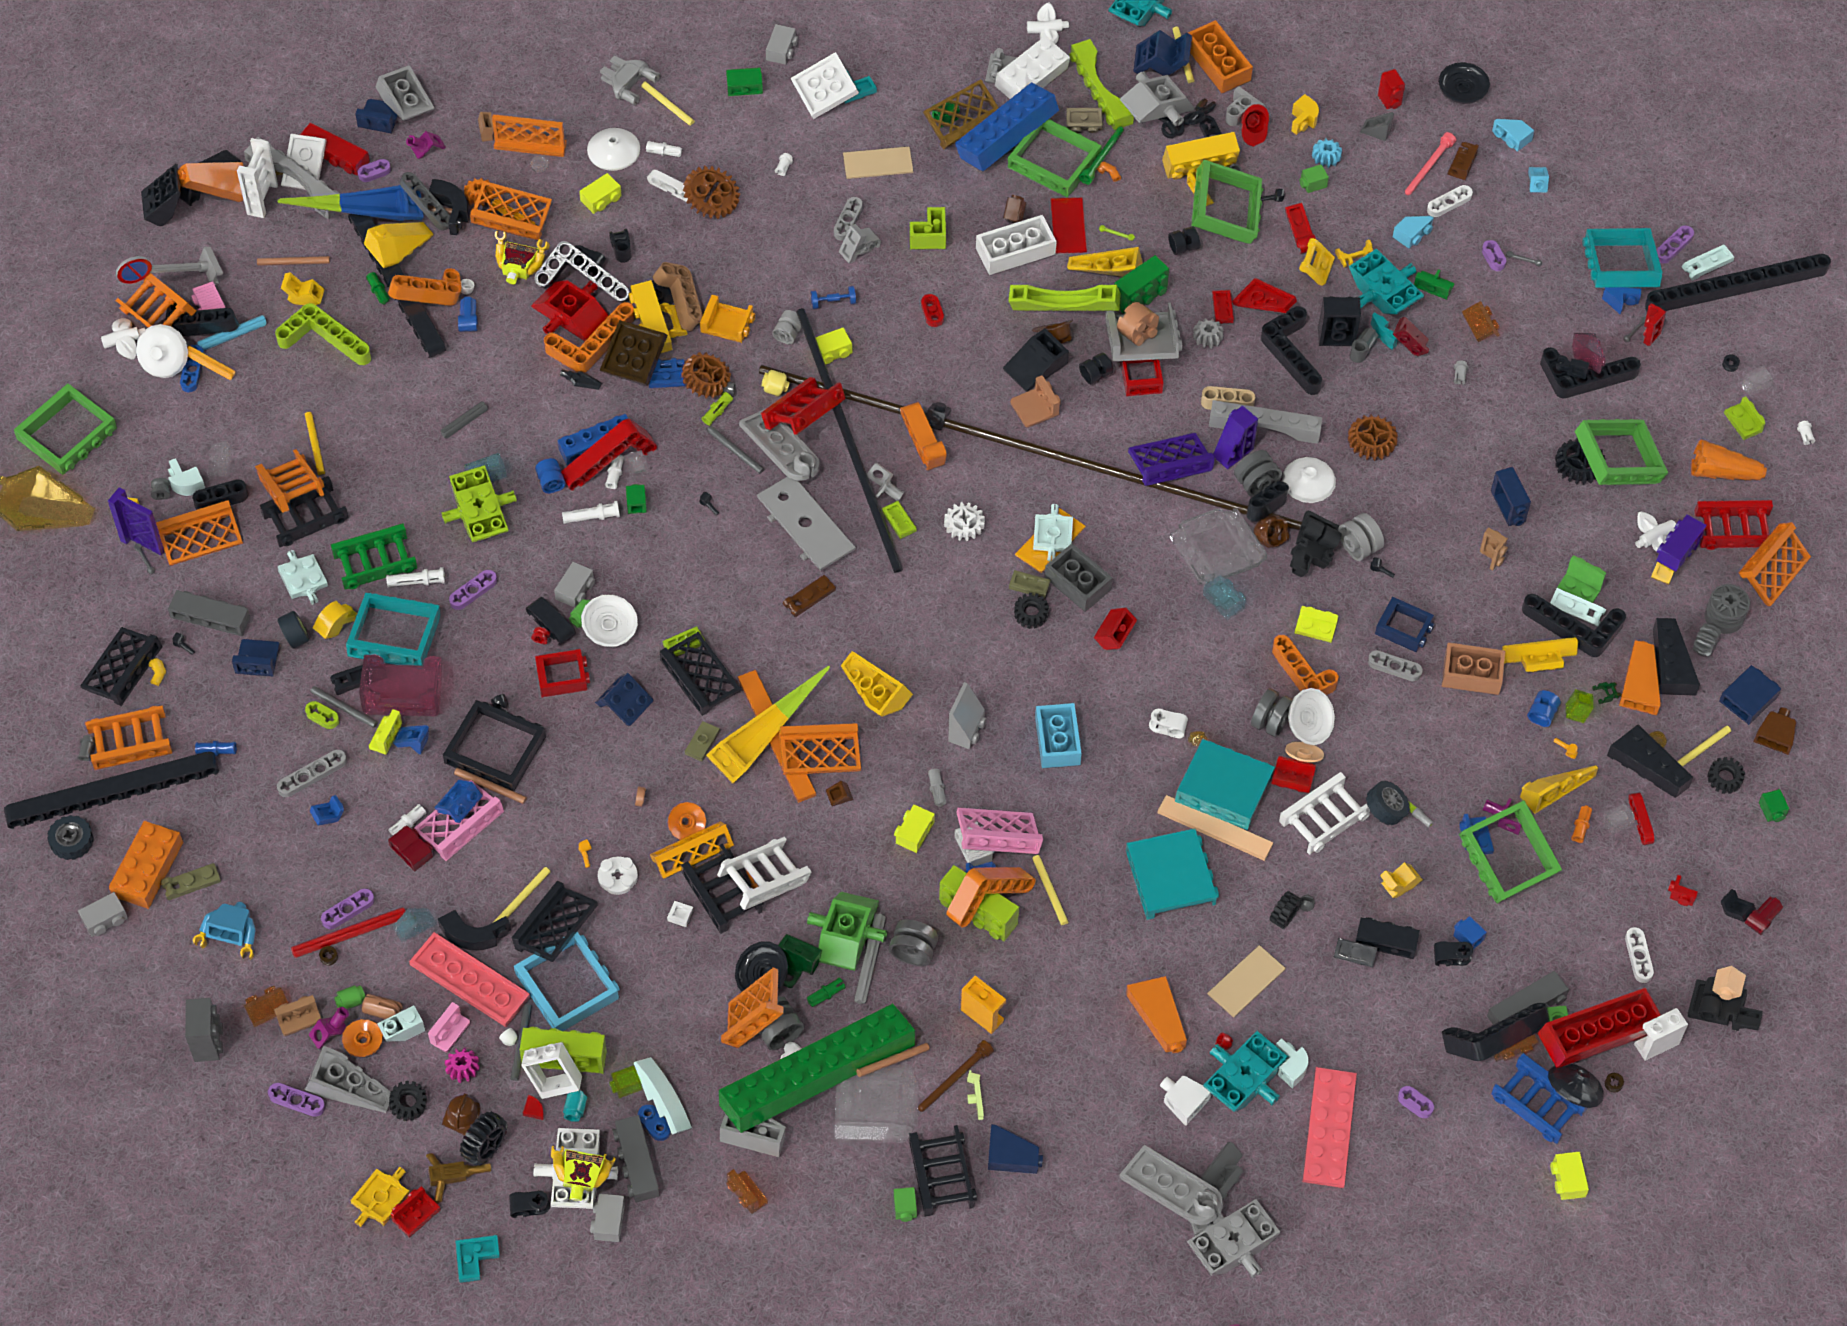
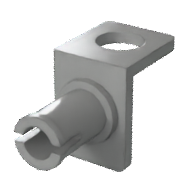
(884, 482)

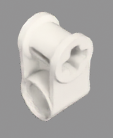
(1169, 723)

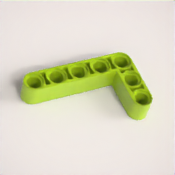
(314, 318)

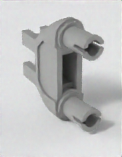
(626, 76)

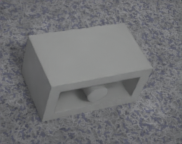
(781, 44)
(574, 584)
(103, 915)
(608, 1218)

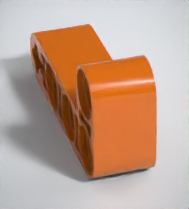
(427, 290)
(930, 451)
(1285, 650)

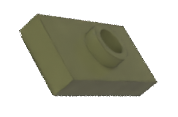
(1029, 583)
(702, 741)

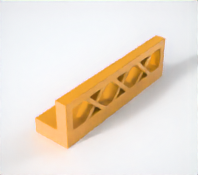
(688, 843)

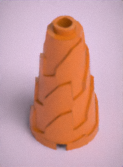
(1719, 462)

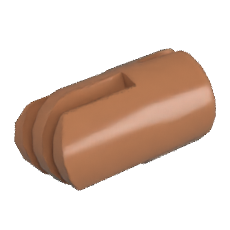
(380, 1006)

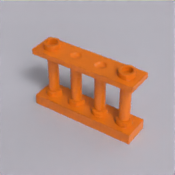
(159, 290)
(278, 491)
(129, 754)

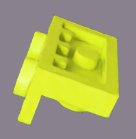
(1316, 624)
(386, 732)

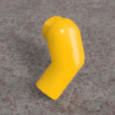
(159, 670)

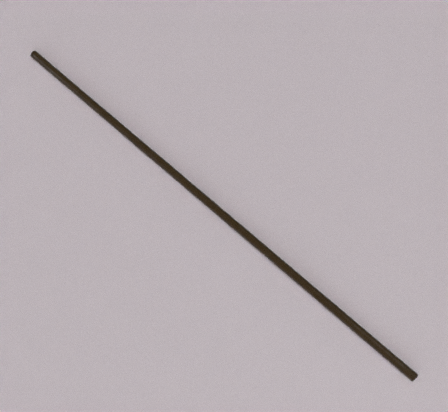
(1044, 451)

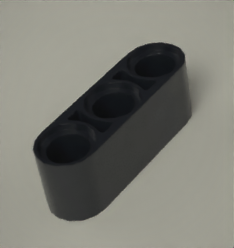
(227, 490)
(1267, 501)
(551, 620)

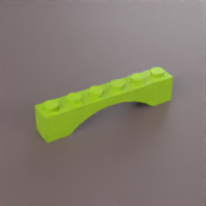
(1085, 57)
(1038, 299)

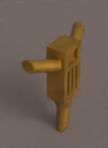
(450, 1173)

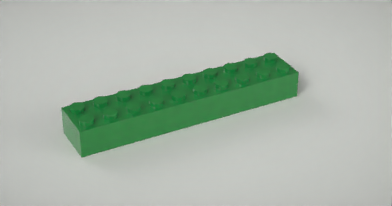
(816, 1068)

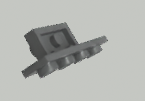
(1223, 1170)

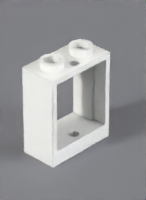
(548, 1086)

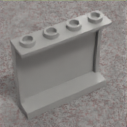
(1163, 346)

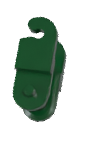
(1605, 686)

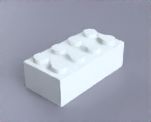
(1036, 65)
(1015, 244)

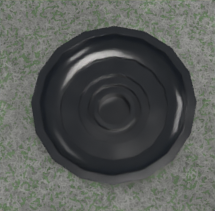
(1464, 83)
(759, 960)
(1576, 1085)

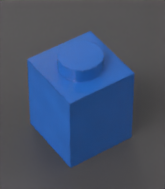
(1470, 932)

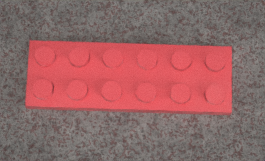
(469, 979)
(1329, 1127)

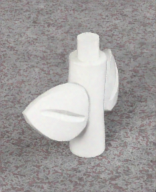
(1047, 23)
(123, 337)
(1653, 533)

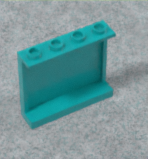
(1224, 784)
(1171, 872)

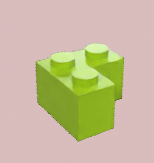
(930, 233)

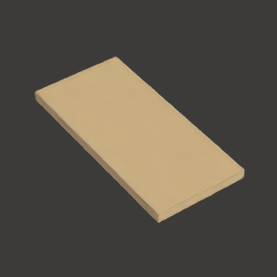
(878, 162)
(1246, 981)

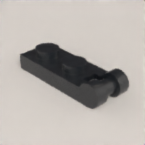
(353, 677)

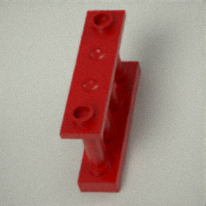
(796, 399)
(1725, 509)

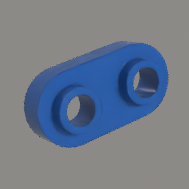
(653, 1121)

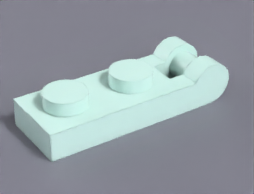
(1708, 262)
(1577, 607)

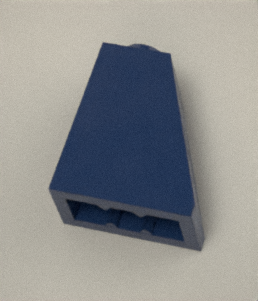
(1012, 1152)

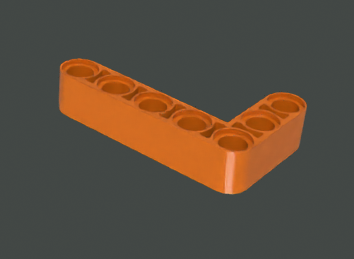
(593, 347)
(986, 881)

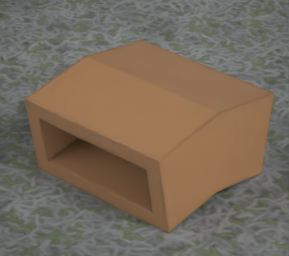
(484, 119)

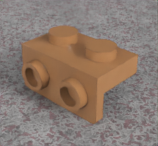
(1494, 547)
(297, 1015)

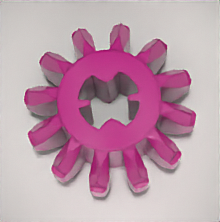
(462, 1071)

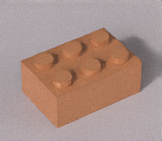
(1473, 668)

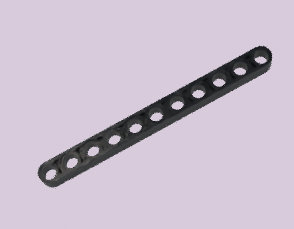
(1739, 282)
(414, 311)
(110, 789)

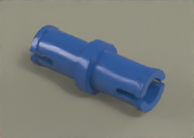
(216, 747)

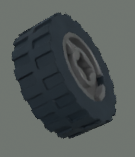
(1387, 803)
(75, 845)

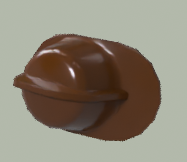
(1060, 331)
(461, 1113)

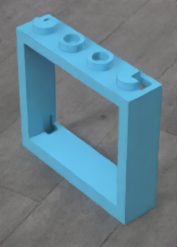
(584, 1010)

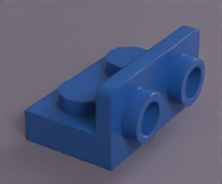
(459, 800)
(1482, 835)

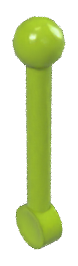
(1131, 237)

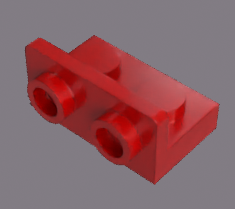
(1653, 324)

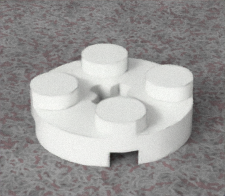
(617, 864)

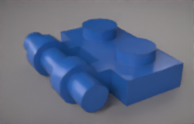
(667, 376)

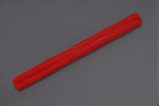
(347, 932)

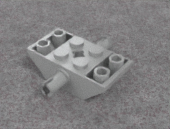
(1156, 99)
(1251, 1230)

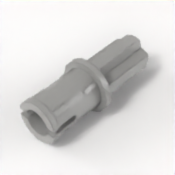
(937, 787)

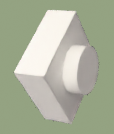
(680, 913)

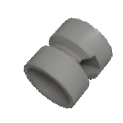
(787, 327)

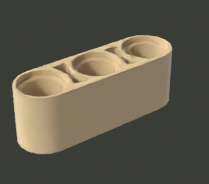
(1228, 395)

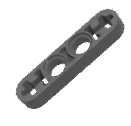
(428, 199)

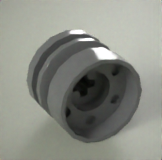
(1727, 608)
(785, 1026)

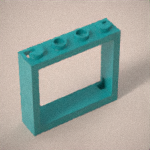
(1623, 237)
(393, 654)

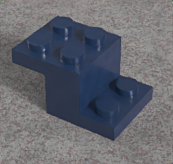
(1162, 53)

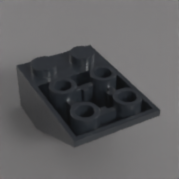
(161, 197)
(1038, 357)

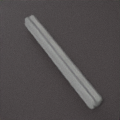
(869, 962)

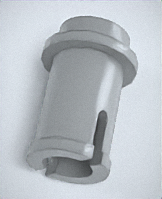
(1460, 372)

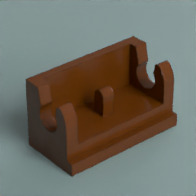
(1463, 161)

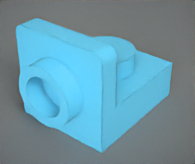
(1538, 179)

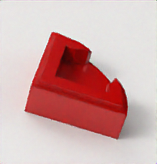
(533, 1108)

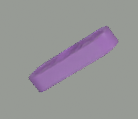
(1675, 237)
(472, 583)
(347, 916)
(280, 1099)

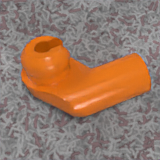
(1104, 166)

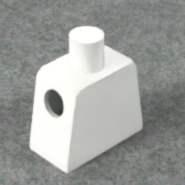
(1185, 1097)

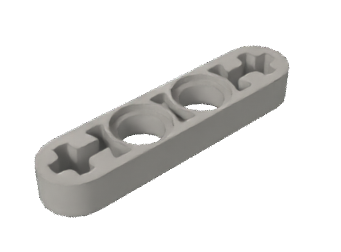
(309, 770)

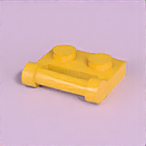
(1322, 263)

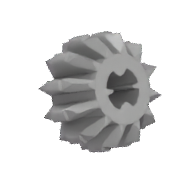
(1208, 333)

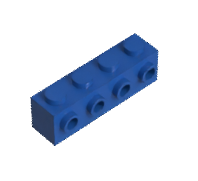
(576, 444)

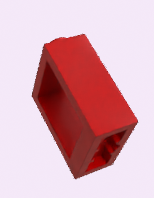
(1142, 386)
(562, 687)

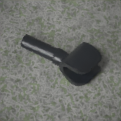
(1279, 196)
(705, 501)
(1376, 566)
(178, 642)

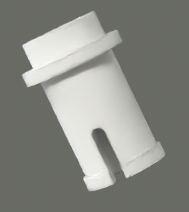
(785, 161)
(1805, 429)

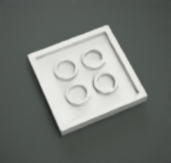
(824, 85)

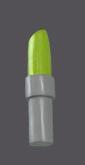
(1419, 814)

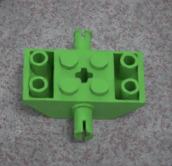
(846, 929)

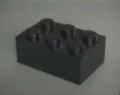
(1339, 321)

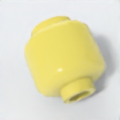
(775, 383)

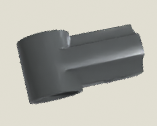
(1363, 345)

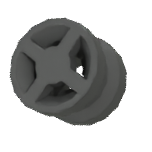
(160, 489)

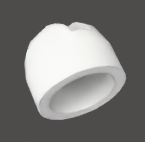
(467, 286)
(508, 1037)

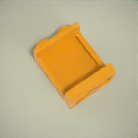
(726, 320)
(982, 1004)

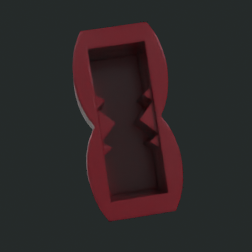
(411, 848)

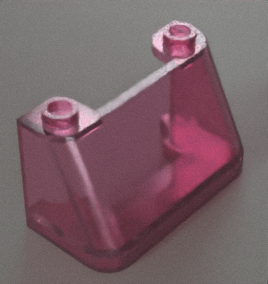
(404, 688)

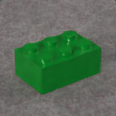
(1143, 283)

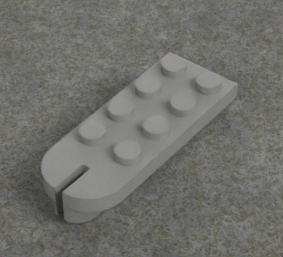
(782, 447)
(1173, 1186)

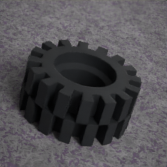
(1031, 620)
(1726, 785)
(1285, 909)
(407, 1089)

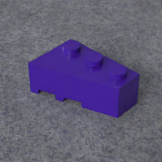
(1237, 437)
(1680, 542)

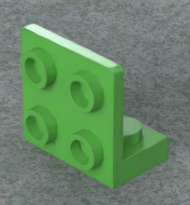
(1582, 579)

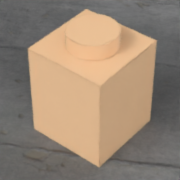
(1729, 983)

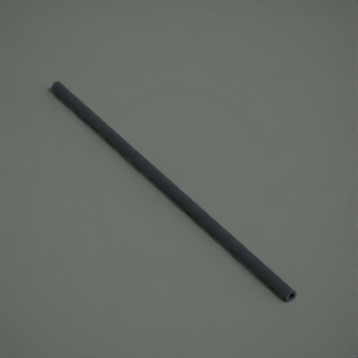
(850, 443)

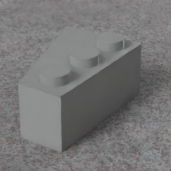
(764, 1138)

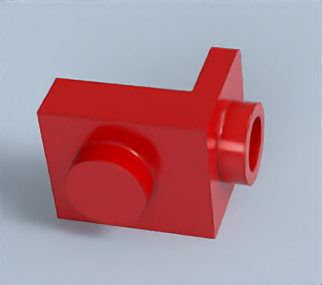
(1681, 894)

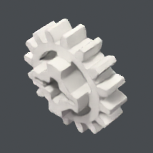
(956, 525)

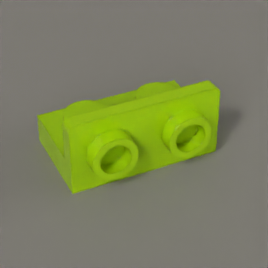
(1745, 418)

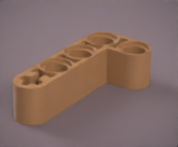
(683, 291)

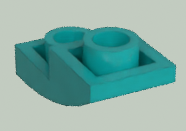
(1380, 325)

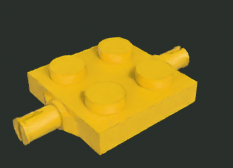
(379, 1196)

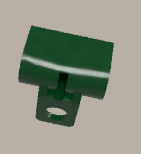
(800, 958)

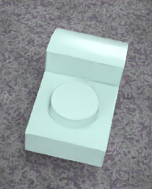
(184, 482)
(1296, 1064)

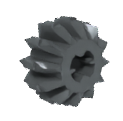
(1706, 640)

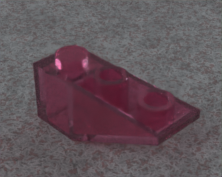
(1587, 348)

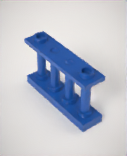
(1530, 1068)

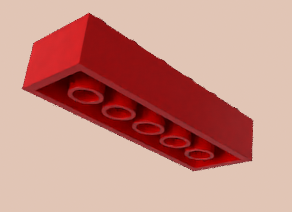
(1598, 1028)

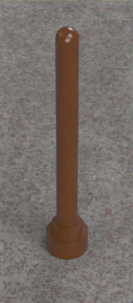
(983, 1050)

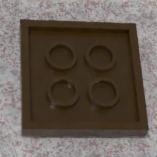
(633, 352)

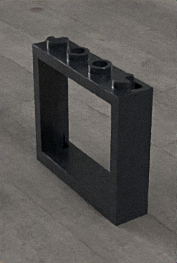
(507, 781)

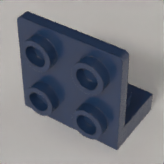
(256, 657)
(625, 699)

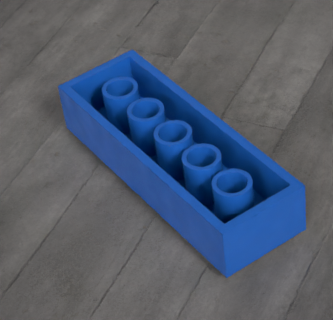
(1007, 126)

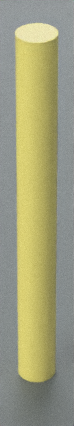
(1188, 72)
(667, 103)
(1705, 745)
(1050, 890)
(524, 894)

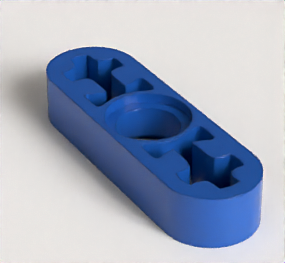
(194, 375)

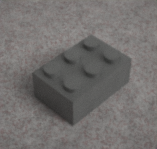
(1078, 577)
(203, 1029)

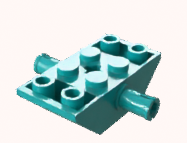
(1139, 11)
(1384, 283)
(1258, 1062)

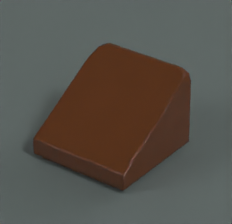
(839, 793)

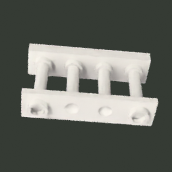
(257, 178)
(1321, 796)
(766, 889)

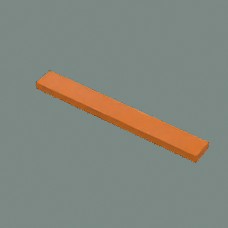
(760, 702)

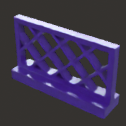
(1173, 468)
(134, 522)

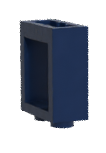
(1511, 496)
(1399, 637)

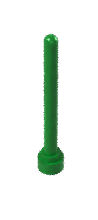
(1088, 174)

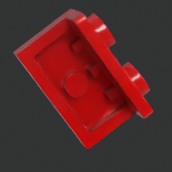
(1293, 774)
(414, 1211)

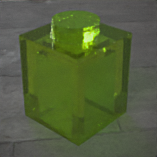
(1579, 706)
(625, 1082)

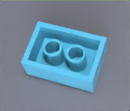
(1058, 735)

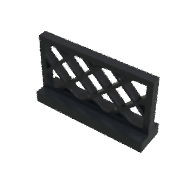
(133, 670)
(684, 678)
(542, 916)

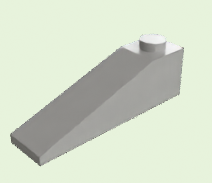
(342, 1081)

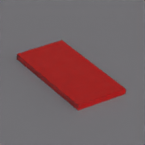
(1068, 225)

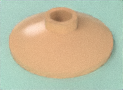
(1304, 752)

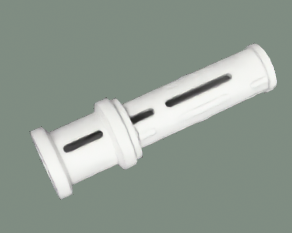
(600, 512)
(425, 577)

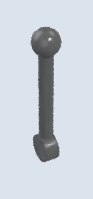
(1509, 254)
(1627, 338)
(138, 547)

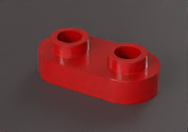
(933, 311)

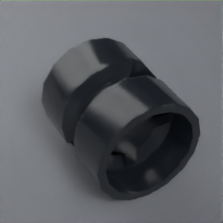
(1184, 240)
(1097, 367)

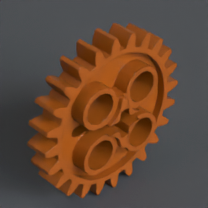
(722, 200)

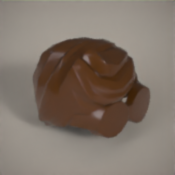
(1268, 530)

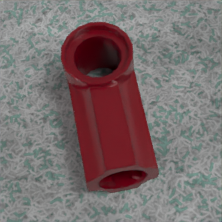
(1763, 917)

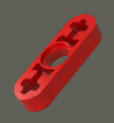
(1644, 825)

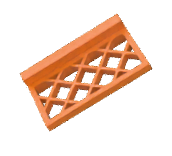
(529, 142)
(506, 224)
(198, 518)
(1758, 562)
(816, 733)
(753, 1016)

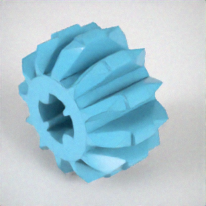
(1327, 152)

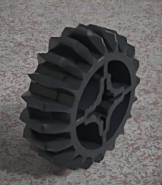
(1572, 465)
(483, 1138)

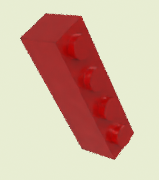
(339, 151)

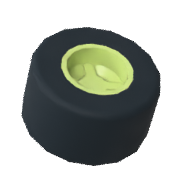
(293, 629)

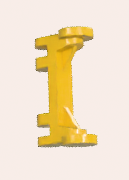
(1348, 257)
(677, 329)

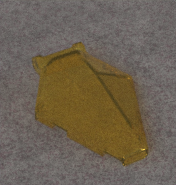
(40, 502)

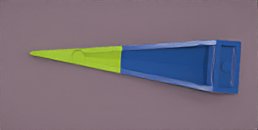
(381, 203)

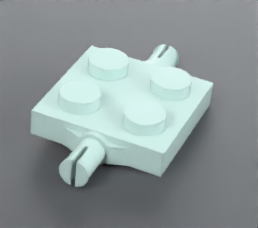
(1052, 532)
(302, 576)

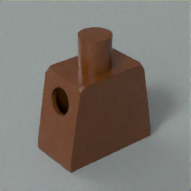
(1777, 731)

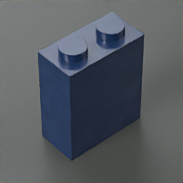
(1750, 694)

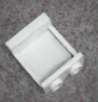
(1662, 1034)

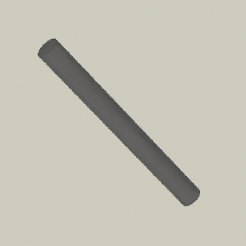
(733, 448)
(343, 706)
(517, 1058)

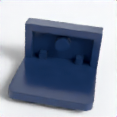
(376, 116)

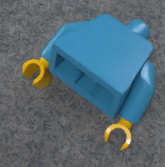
(229, 925)

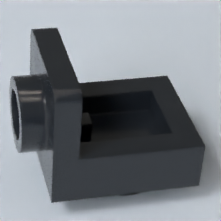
(937, 414)
(1736, 907)

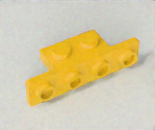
(1541, 654)

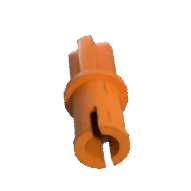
(1581, 824)

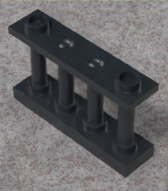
(286, 538)
(701, 890)
(926, 1183)

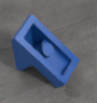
(1618, 295)
(413, 737)

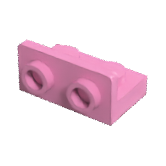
(448, 1028)

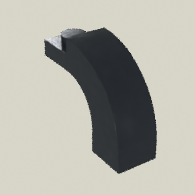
(452, 197)
(472, 937)

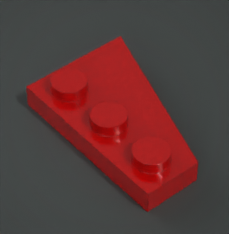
(1264, 297)

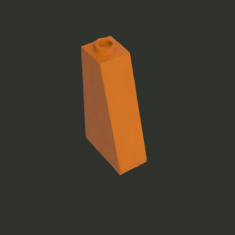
(213, 179)
(1641, 680)
(1158, 1010)

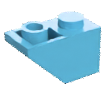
(1513, 132)
(1411, 230)

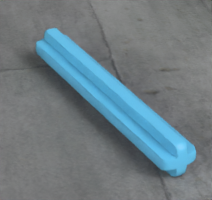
(243, 328)

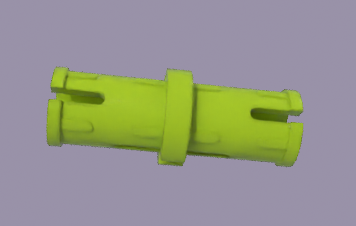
(724, 400)

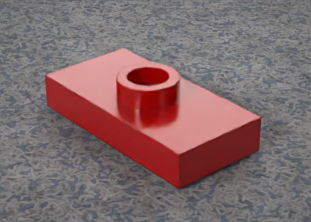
(1222, 306)

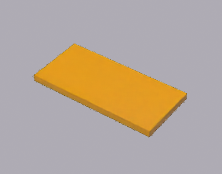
(1038, 558)

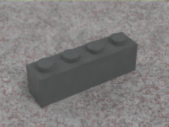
(209, 612)
(1545, 990)
(636, 1158)

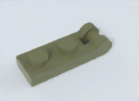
(191, 881)

